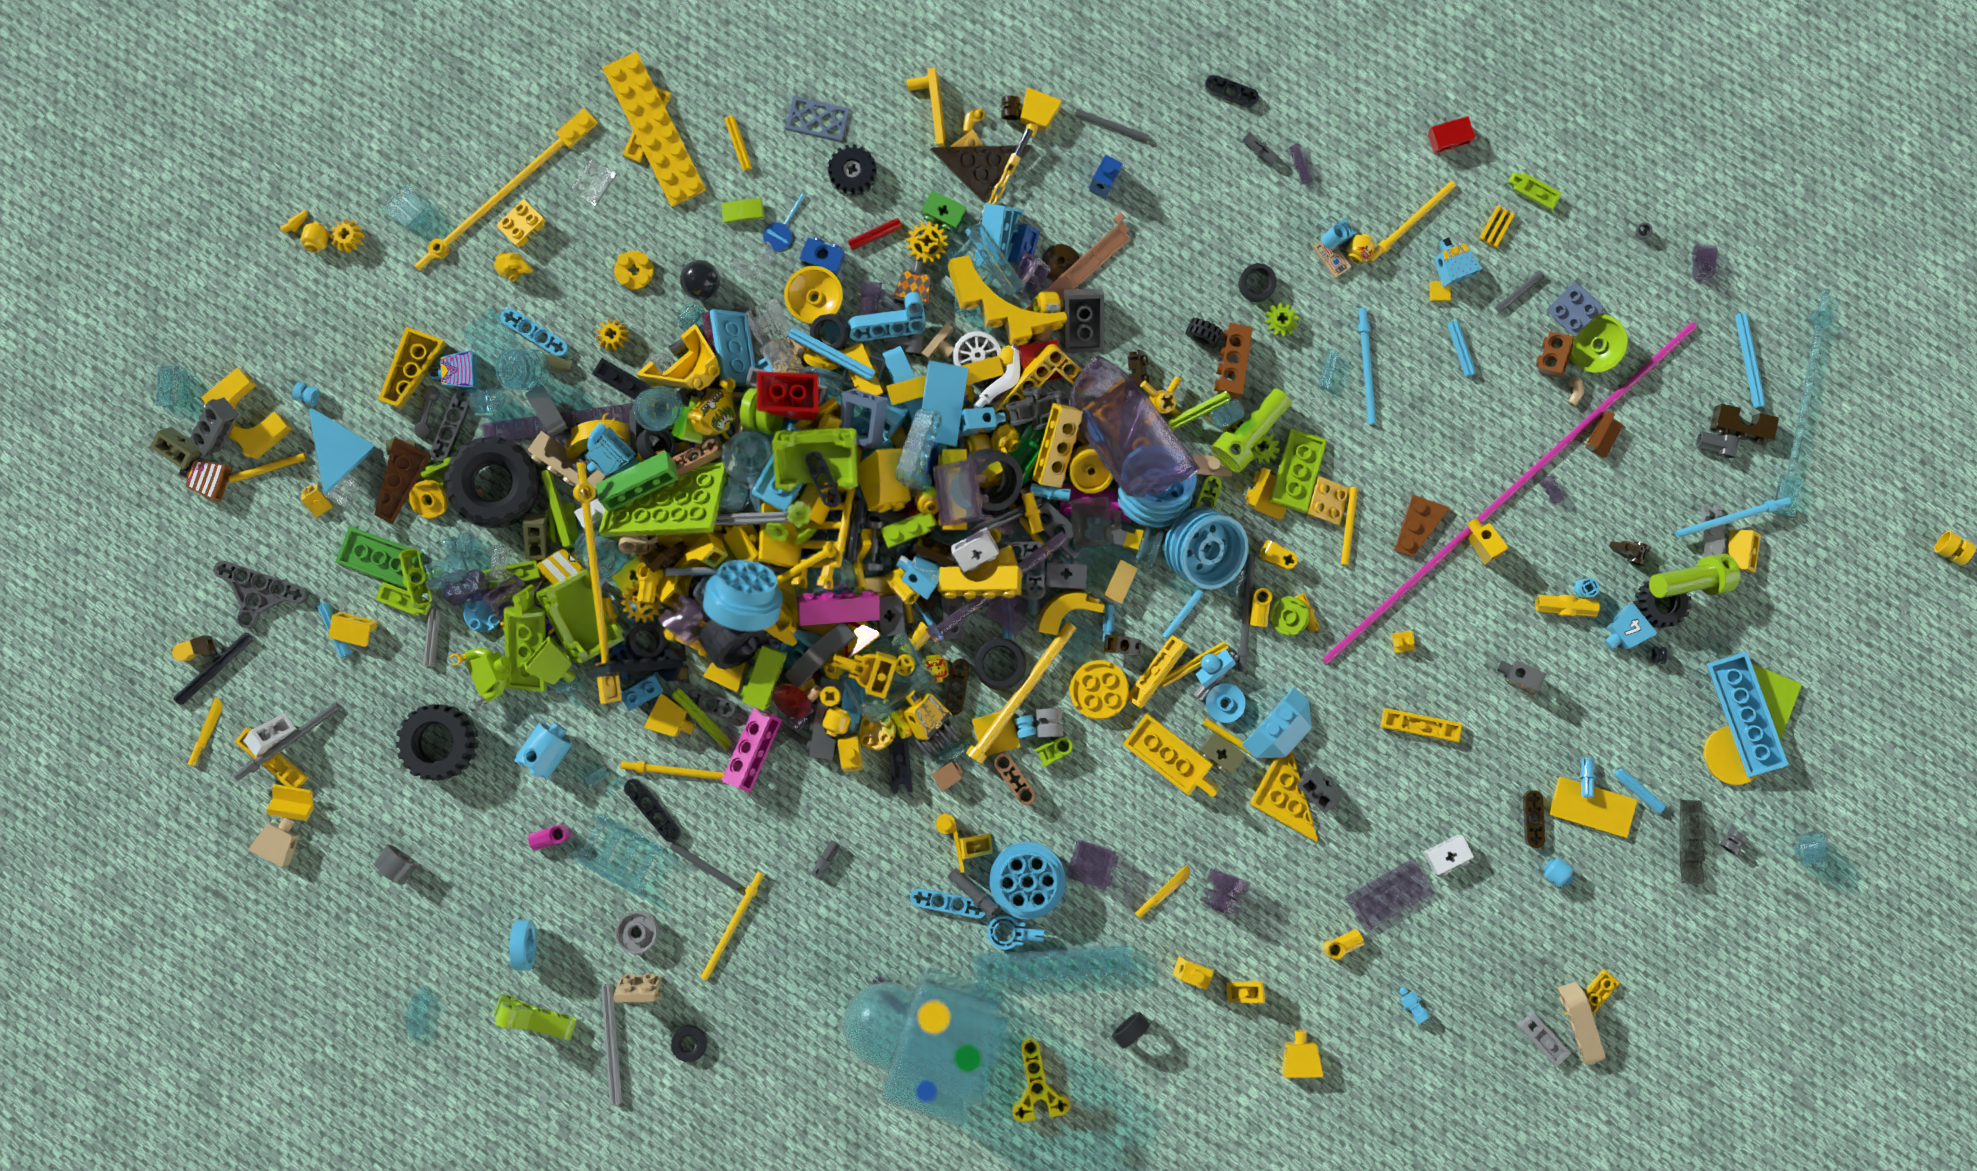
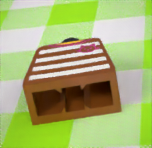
(207, 479)

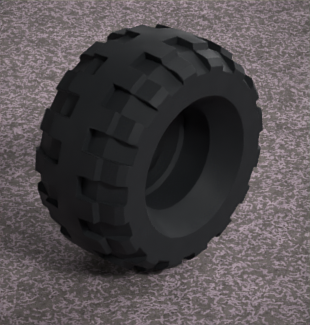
(478, 455)

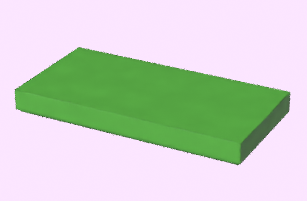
(373, 556)

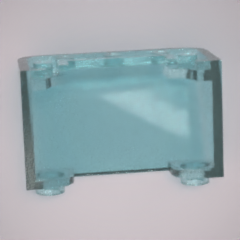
(877, 708)

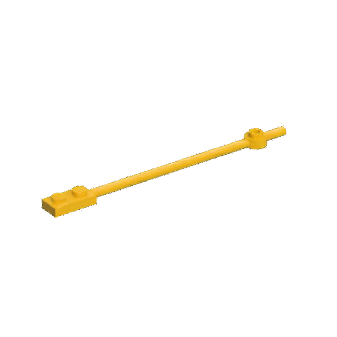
(568, 135)
(608, 686)

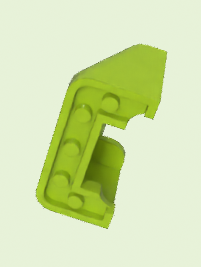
(835, 445)
(573, 616)

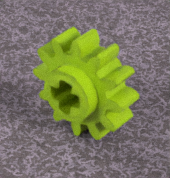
(1286, 315)
(1269, 447)

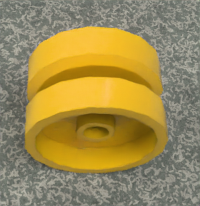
(1087, 480)

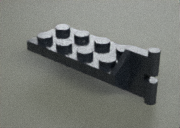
(668, 666)

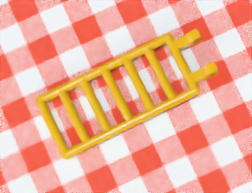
(828, 565)

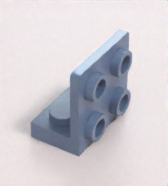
(1575, 308)

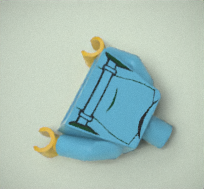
(608, 451)

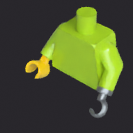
(487, 671)

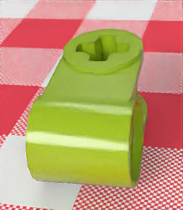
(1052, 751)

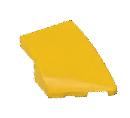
(785, 626)

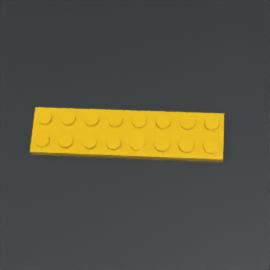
(654, 128)

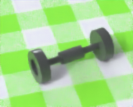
(874, 546)

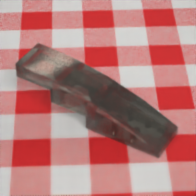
(1691, 841)

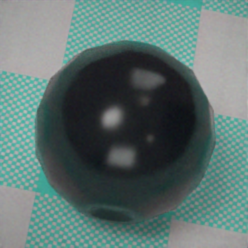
(700, 279)

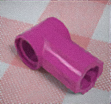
(548, 837)

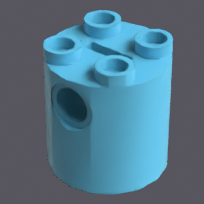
(544, 749)

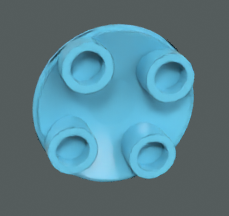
(479, 618)

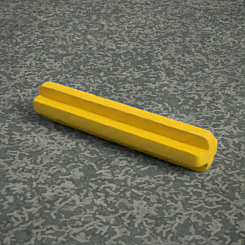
(738, 143)

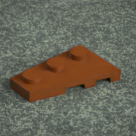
(1418, 524)

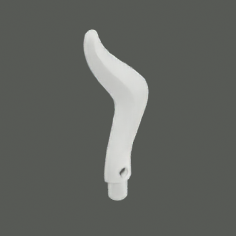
(1004, 383)

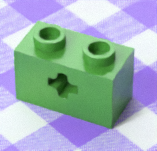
(938, 203)

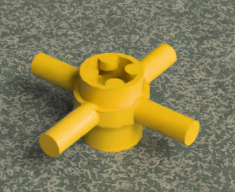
(1164, 399)

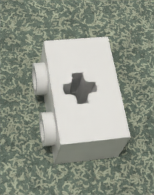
(982, 543)
(269, 734)
(1437, 855)

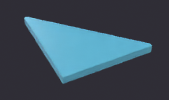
(336, 449)

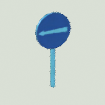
(778, 233)

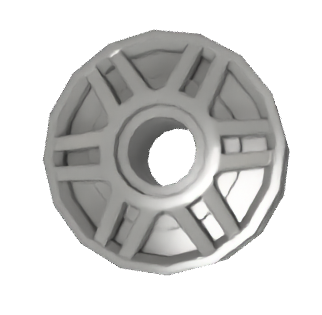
(626, 938)

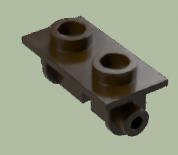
(1138, 362)

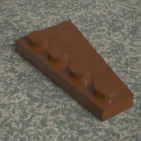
(400, 476)

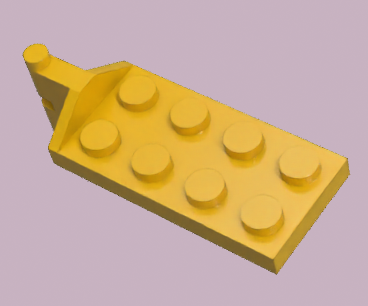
(1171, 756)

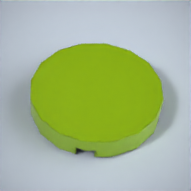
(1289, 615)

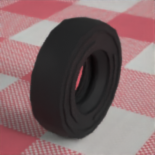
(697, 1034)

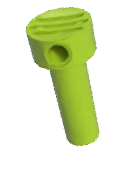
(1235, 448)
(1712, 575)

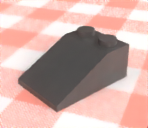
(1084, 320)

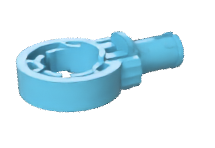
(1027, 934)

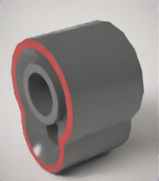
(395, 864)

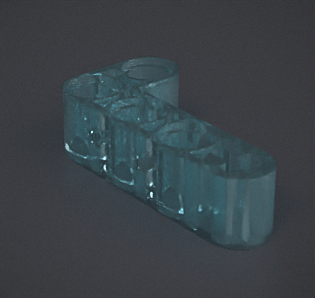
(917, 450)

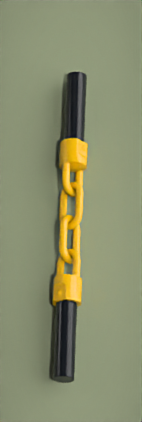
(1013, 161)

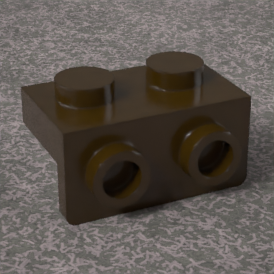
(663, 557)

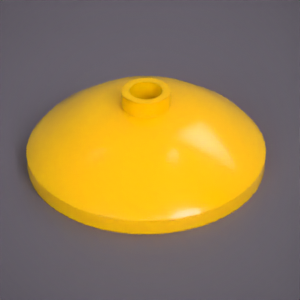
(810, 282)

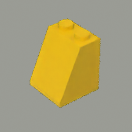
(879, 481)

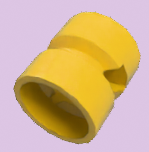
(1957, 550)

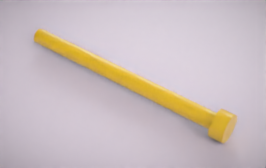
(1022, 692)

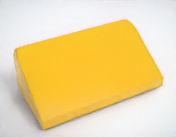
(1120, 582)

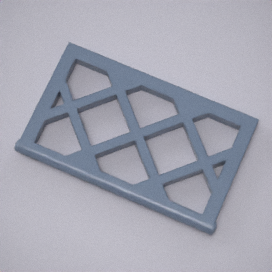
(810, 104)

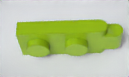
(1534, 190)
(908, 529)
(399, 599)

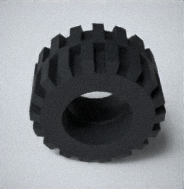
(1647, 607)

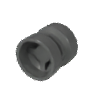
(1734, 841)

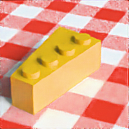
(410, 365)

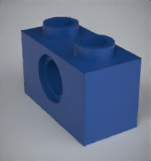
(814, 247)

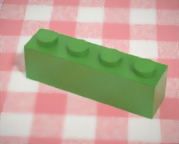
(637, 481)

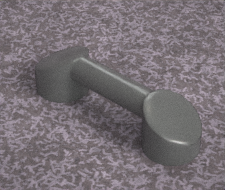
(421, 429)

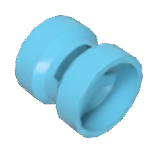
(302, 392)
(1582, 589)
(1025, 726)

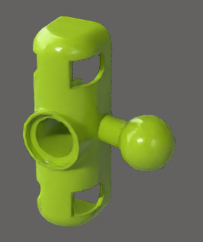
(414, 589)

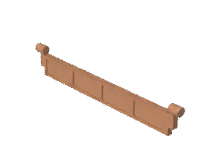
(1090, 260)

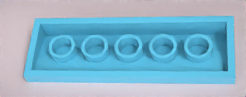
(1747, 714)

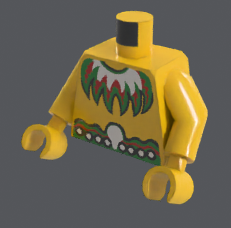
(715, 411)

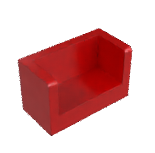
(1451, 135)

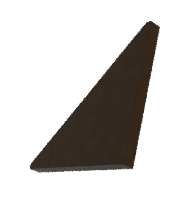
(978, 166)

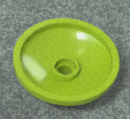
(1600, 329)

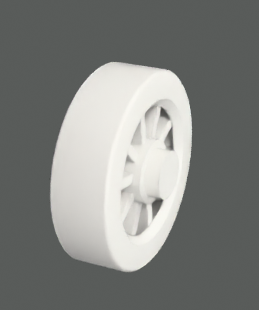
(977, 353)

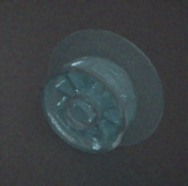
(747, 456)

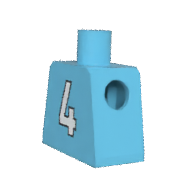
(1628, 628)

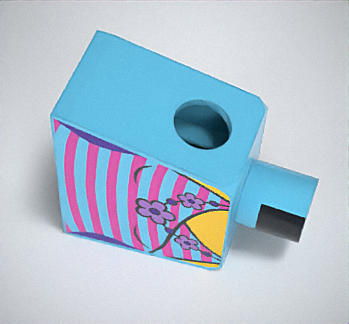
(457, 371)

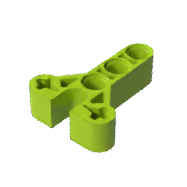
(516, 1014)

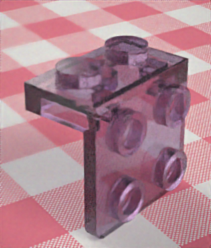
(1092, 864)

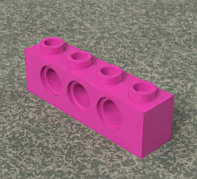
(751, 750)

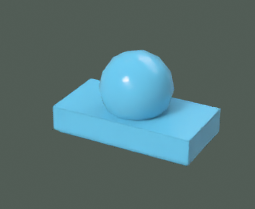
(1214, 666)

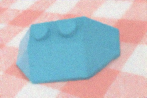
(1281, 728)

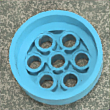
(743, 596)
(1002, 868)

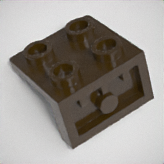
(932, 550)

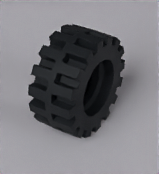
(1204, 332)

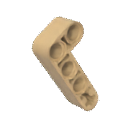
(1582, 1023)

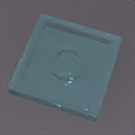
(1081, 641)

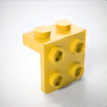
(1259, 495)

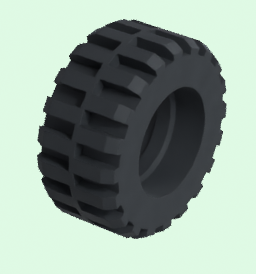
(411, 746)

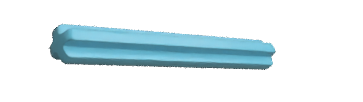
(831, 353)
(1750, 360)

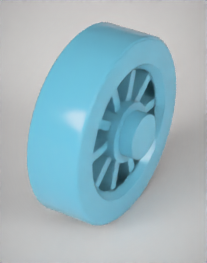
(522, 945)

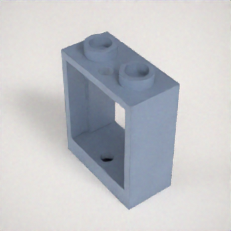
(874, 402)

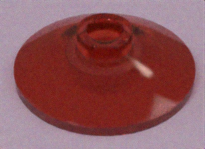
(791, 700)

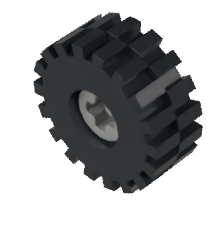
(857, 181)

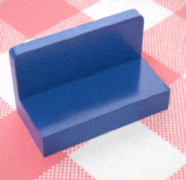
(1023, 242)

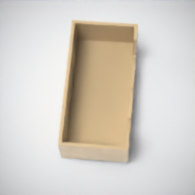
(550, 452)

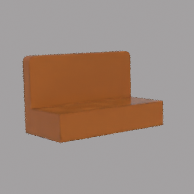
(1604, 434)

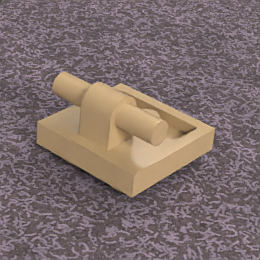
(638, 988)

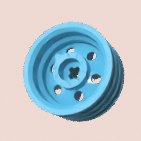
(1159, 509)
(1197, 541)

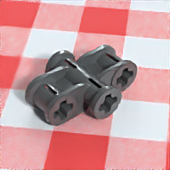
(1029, 408)

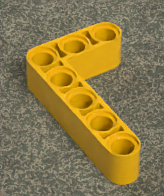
(1038, 379)

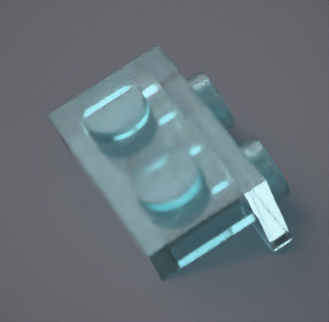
(446, 570)

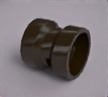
(1010, 108)

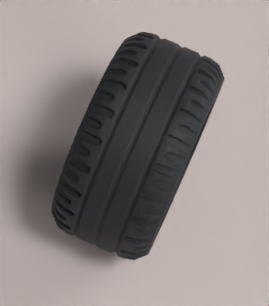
(1014, 648)

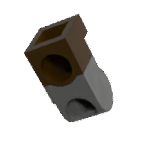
(1122, 645)

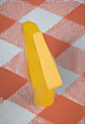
(294, 222)

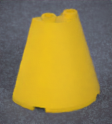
(691, 371)

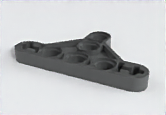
(246, 589)

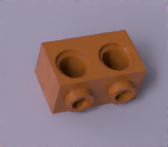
(1559, 355)

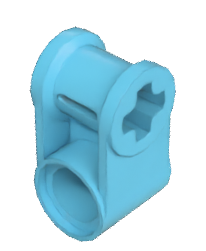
(1338, 234)

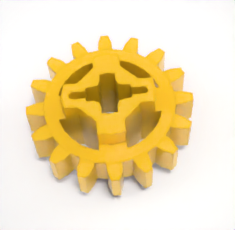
(934, 244)
(639, 610)

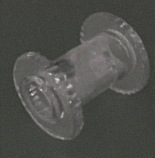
(498, 563)

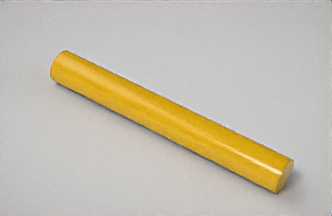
(1225, 734)

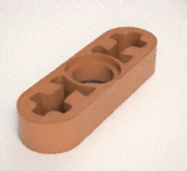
(701, 460)

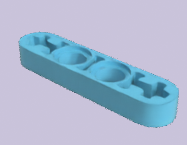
(534, 333)
(948, 905)

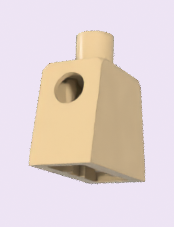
(276, 842)

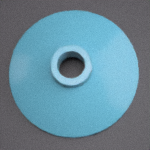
(1235, 700)

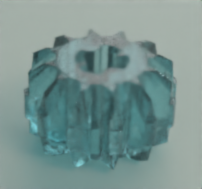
(1227, 414)

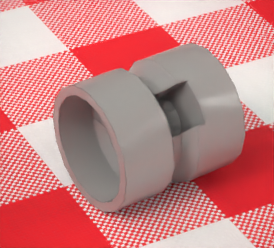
(1049, 722)

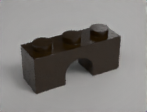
(1727, 421)

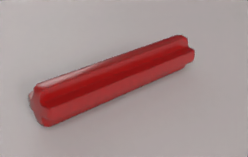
(875, 234)

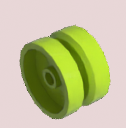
(755, 420)

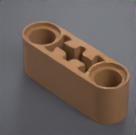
(1007, 778)

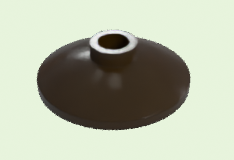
(1056, 252)

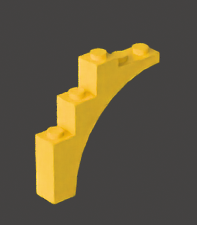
(995, 311)

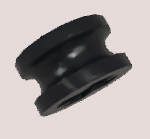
(1659, 655)

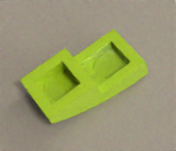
(742, 210)

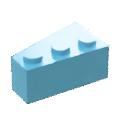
(1001, 224)

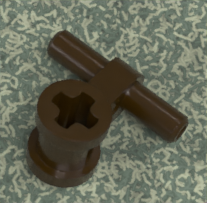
(1635, 550)

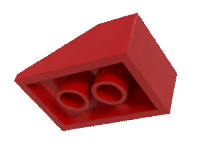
(788, 394)

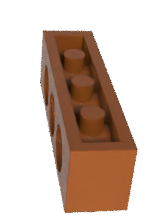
(1241, 337)

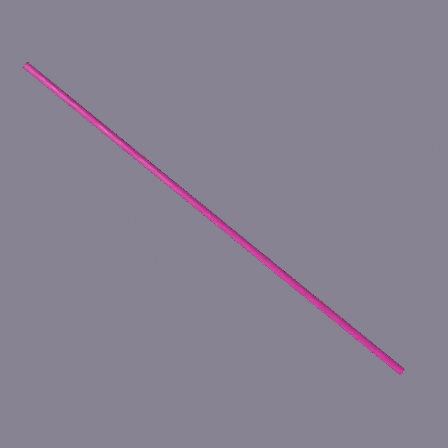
(1510, 492)

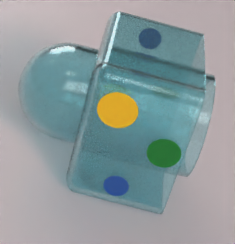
(932, 1041)

